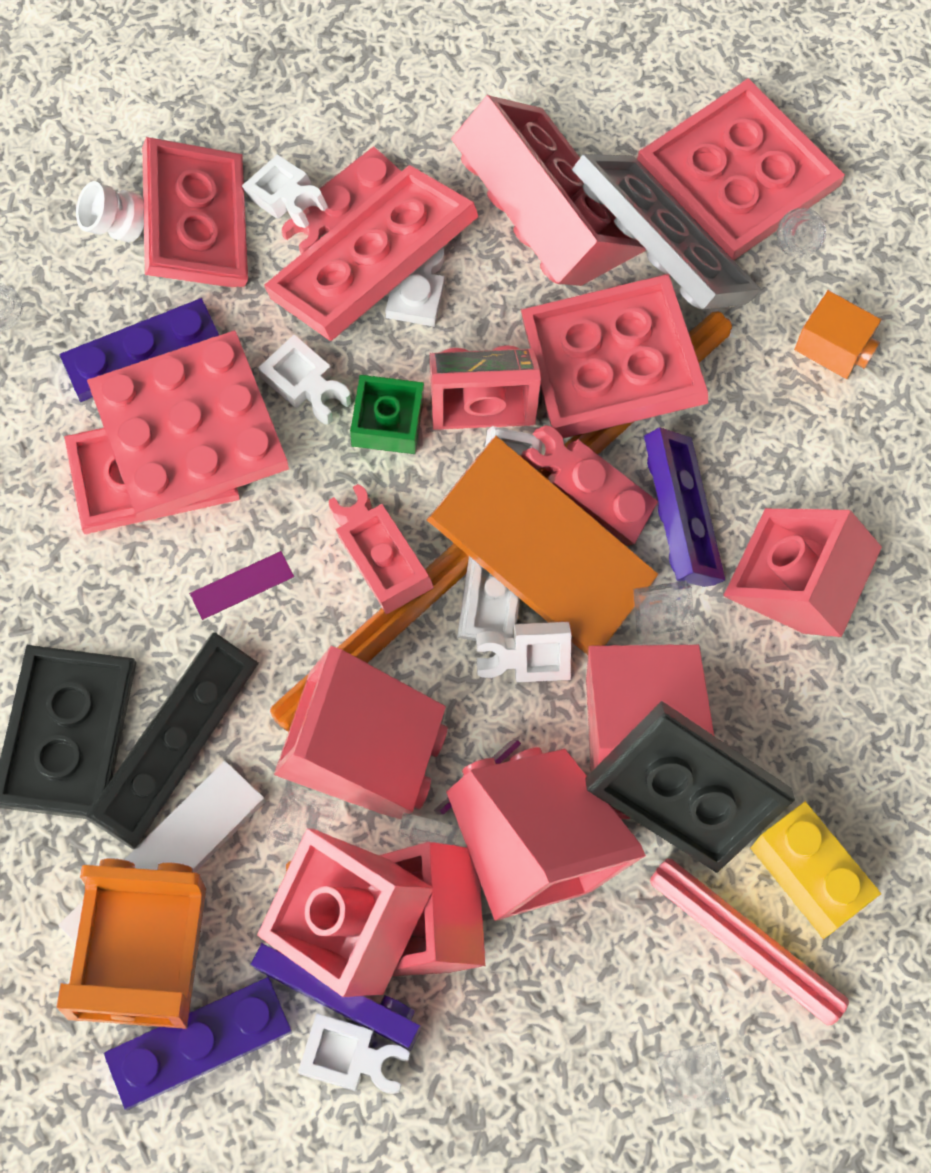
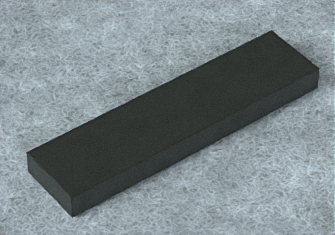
(172, 741)

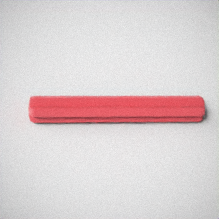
(750, 942)

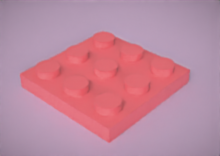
(740, 168)
(614, 356)
(187, 425)

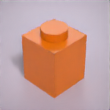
(839, 335)

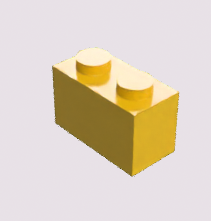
(814, 870)

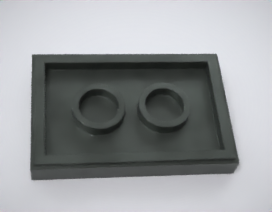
(64, 730)
(689, 787)

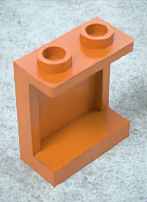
(135, 945)

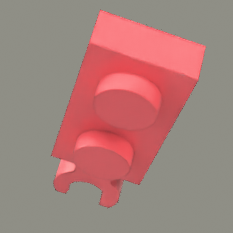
(344, 195)
(593, 485)
(380, 552)

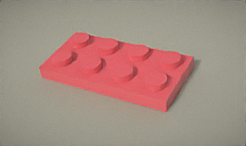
(371, 252)

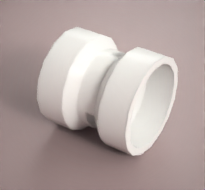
(104, 210)

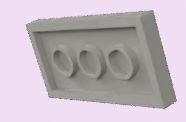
(666, 230)

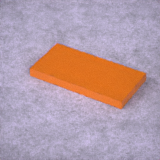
(542, 545)

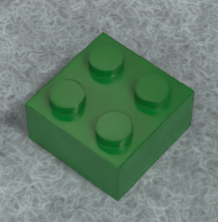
(387, 414)

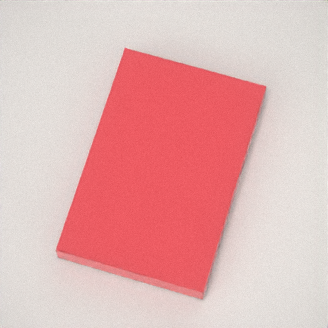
(194, 214)
(100, 487)

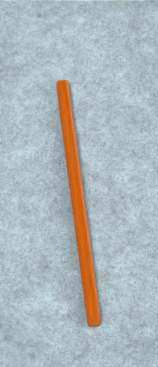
(453, 562)

